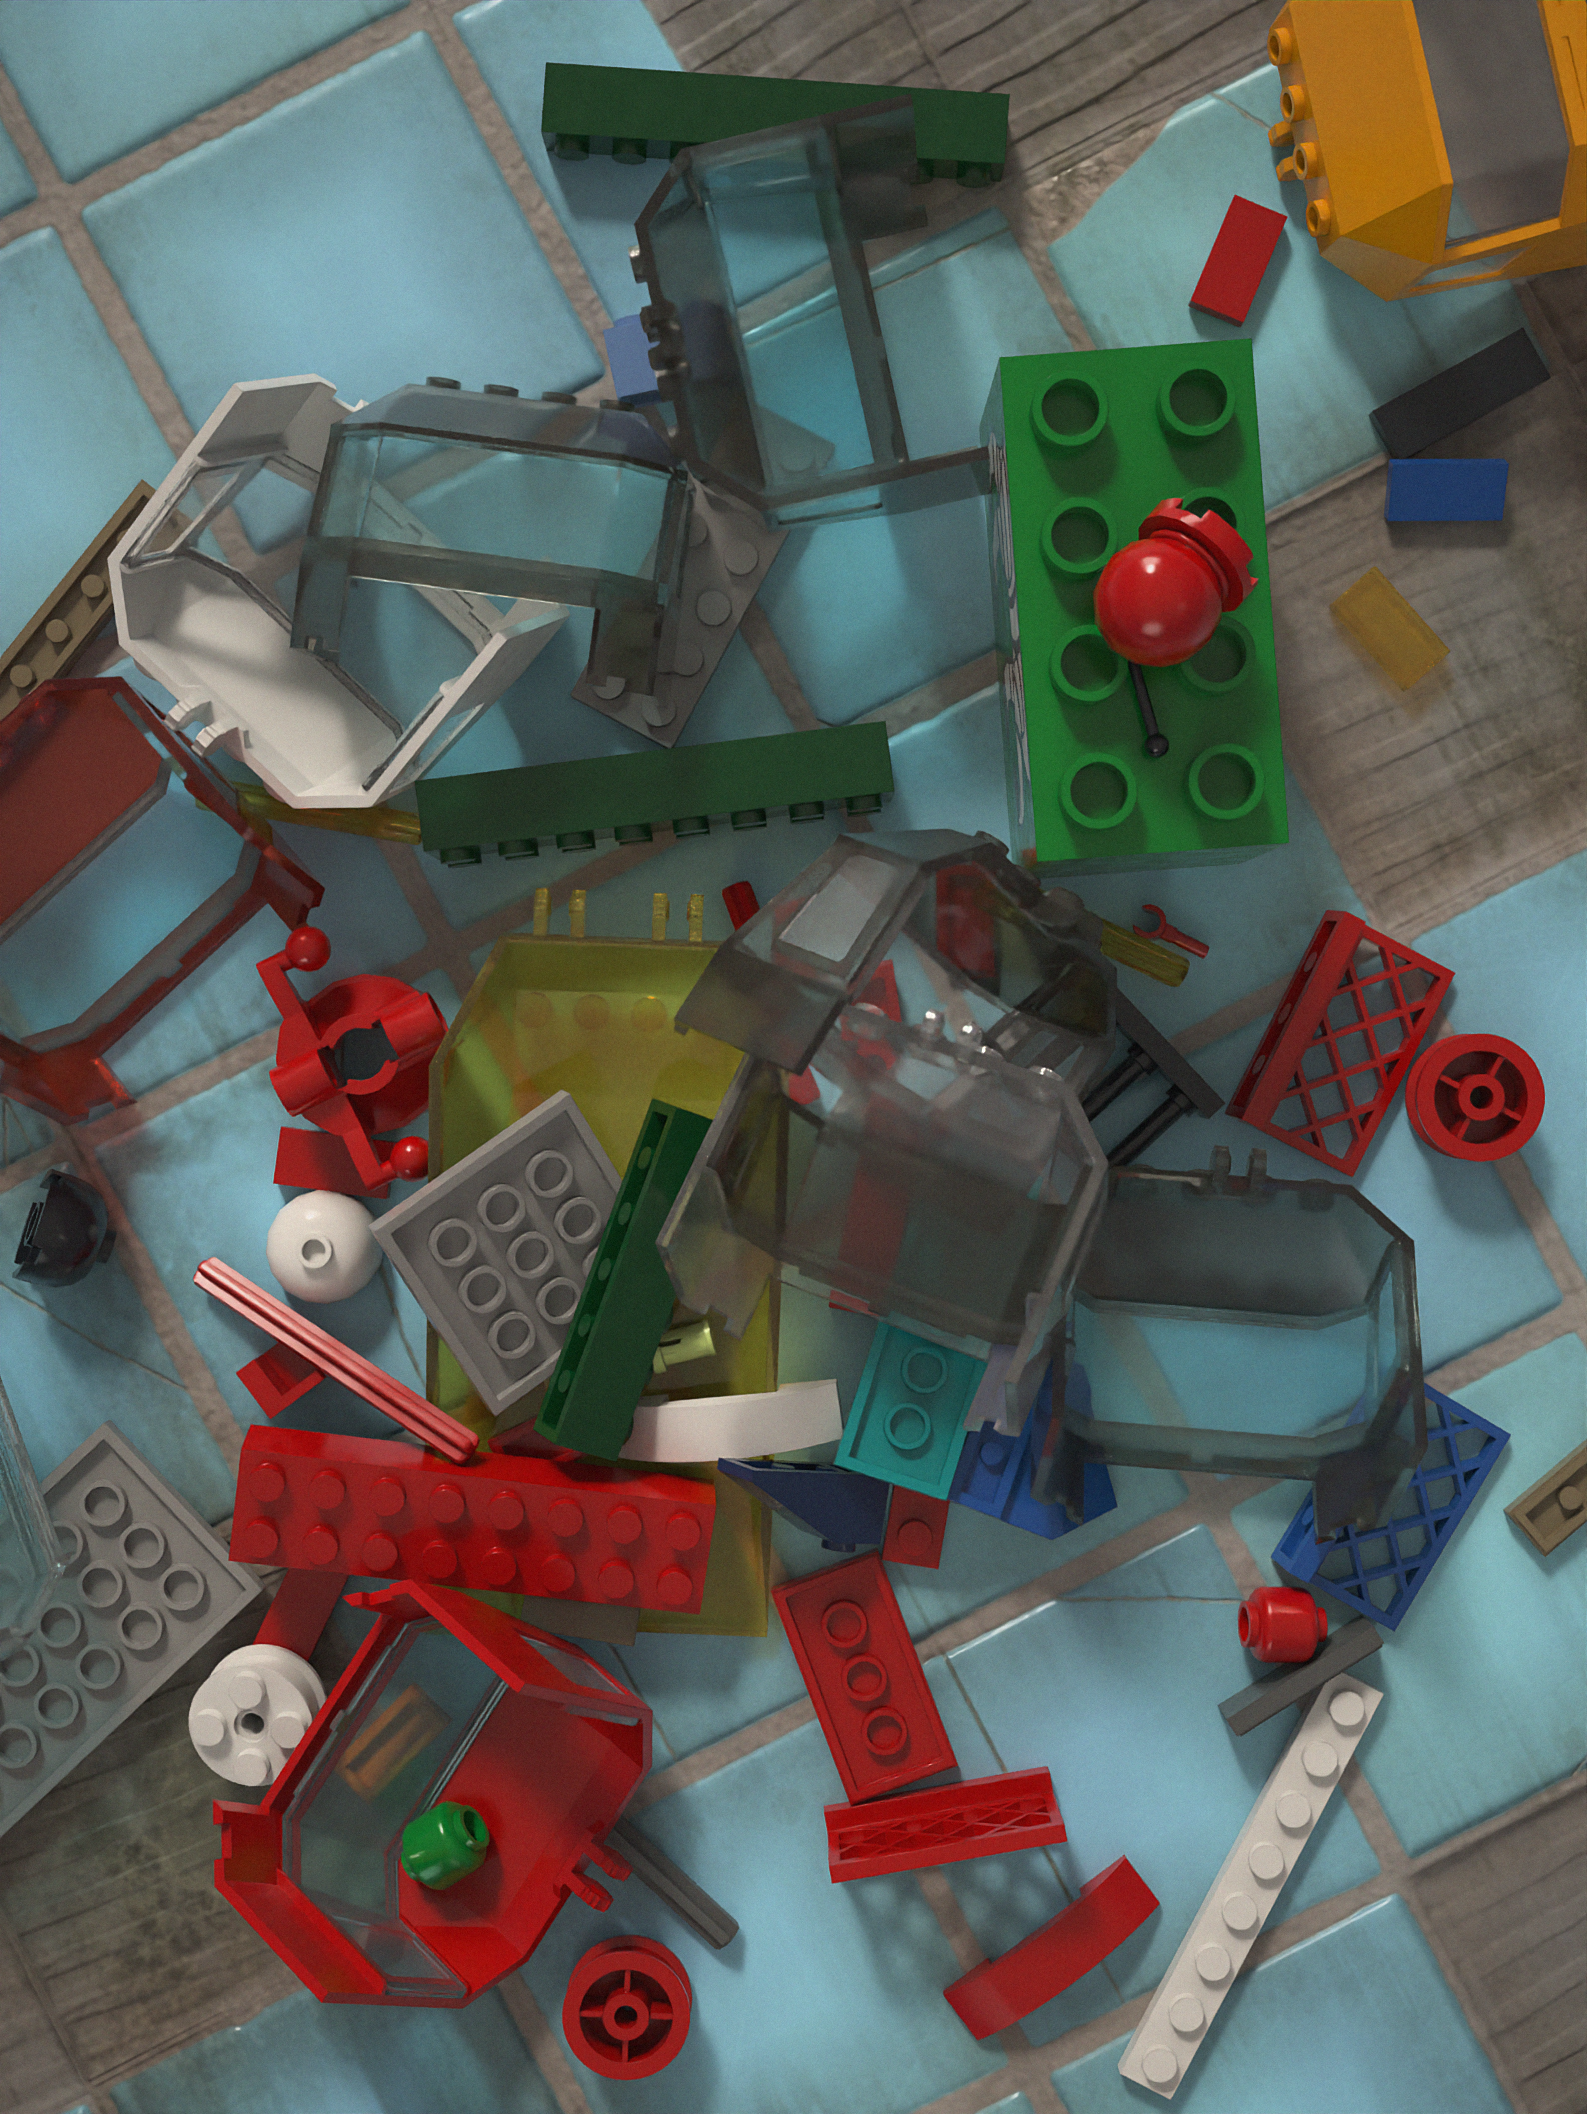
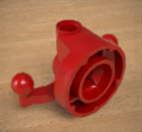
(306, 1064)

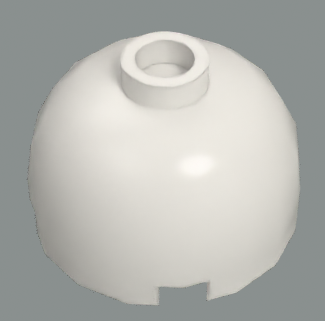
(323, 1247)

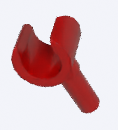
(1171, 934)

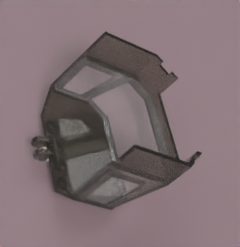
(910, 930)

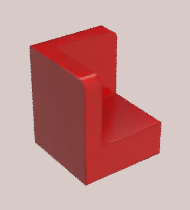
(279, 1378)

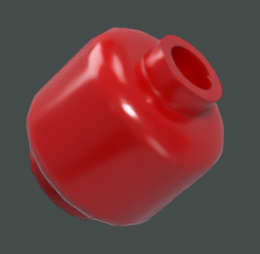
(1281, 1624)

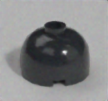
(64, 1233)

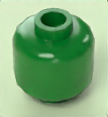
(444, 1845)

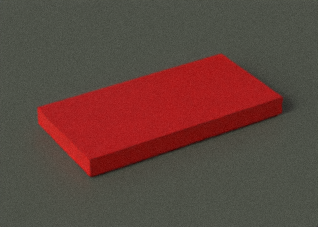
(864, 1676)

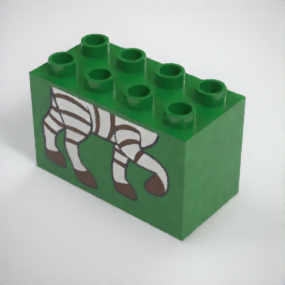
(1075, 469)

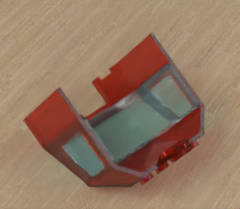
(114, 882)

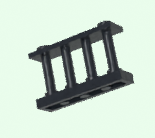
(1146, 1054)

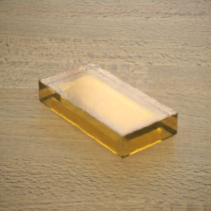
(1389, 628)

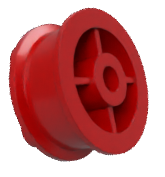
(1441, 1091)
(632, 1974)

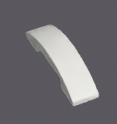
(735, 1425)

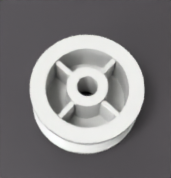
(254, 1712)

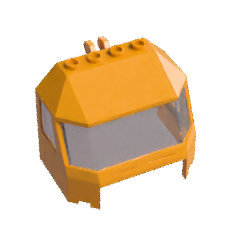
(1436, 137)

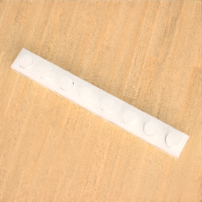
(1249, 1883)

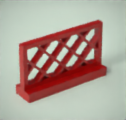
(1305, 1009)
(943, 1824)

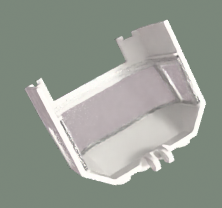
(211, 603)

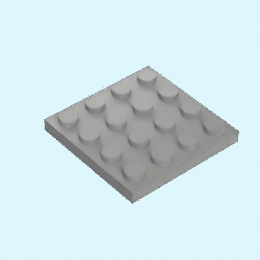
(507, 1246)

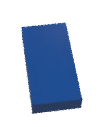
(1446, 489)

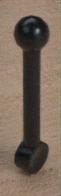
(1156, 744)

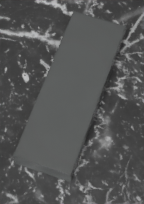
(1296, 1680)

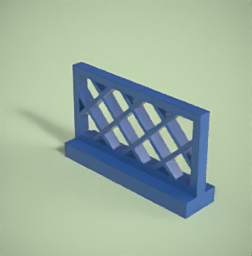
(1303, 1558)

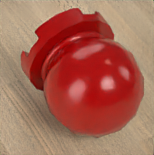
(1171, 586)

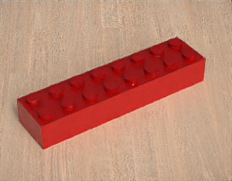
(472, 1525)

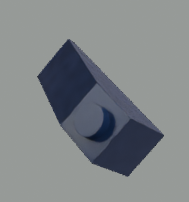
(816, 1498)

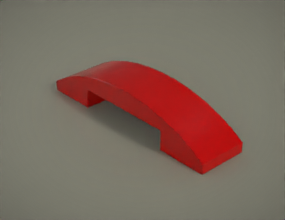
(1055, 1953)

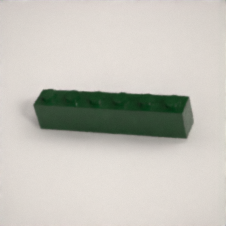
(624, 1297)

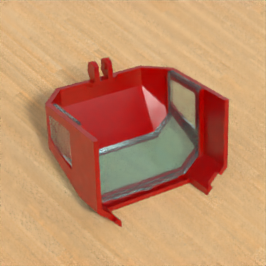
(429, 1713)

